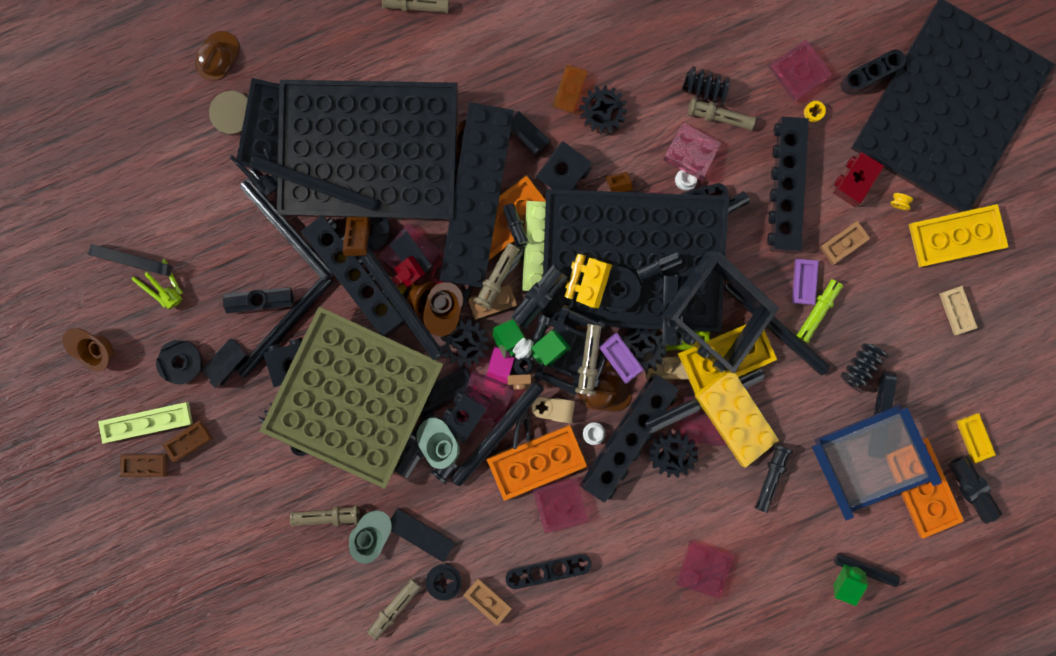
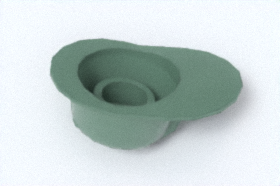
(437, 443)
(369, 536)

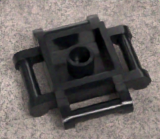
(573, 358)

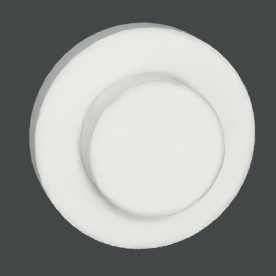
(685, 181)
(523, 348)
(594, 433)

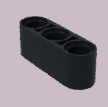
(880, 65)

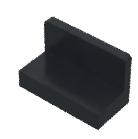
(528, 134)
(406, 247)
(224, 363)

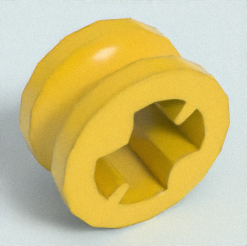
(821, 107)
(901, 201)

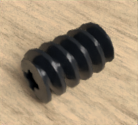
(706, 85)
(862, 366)

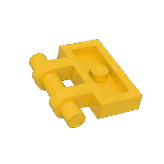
(593, 282)

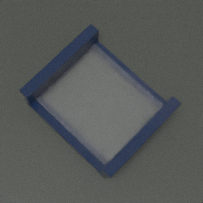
(874, 459)

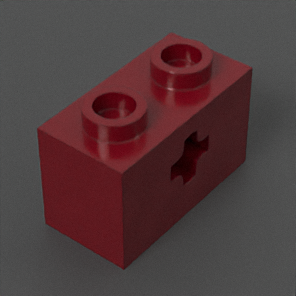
(867, 172)

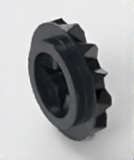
(437, 590)

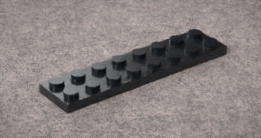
(476, 194)

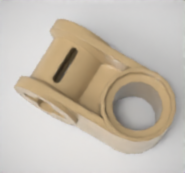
(557, 409)

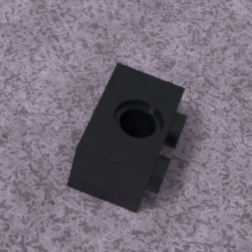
(474, 404)

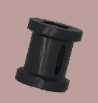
(443, 474)

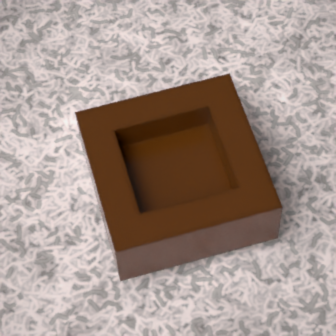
(619, 182)

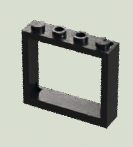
(765, 311)

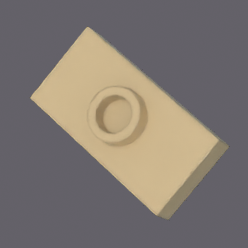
(958, 310)

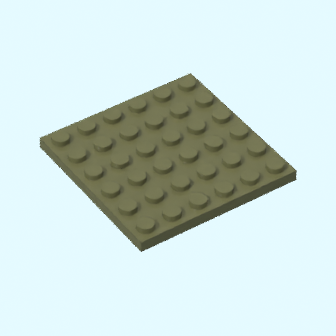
(351, 397)

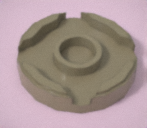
(228, 112)

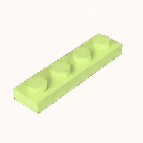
(535, 249)
(145, 422)

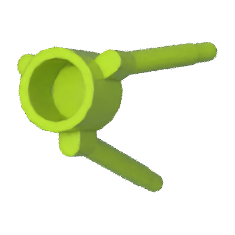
(168, 297)

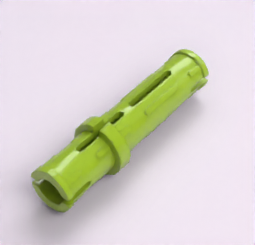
(819, 310)

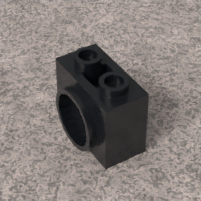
(577, 167)
(277, 358)

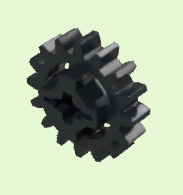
(611, 106)
(466, 332)
(651, 355)
(673, 445)

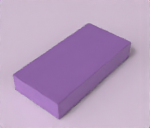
(805, 282)
(621, 358)

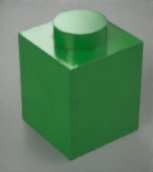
(506, 337)
(550, 348)
(850, 585)

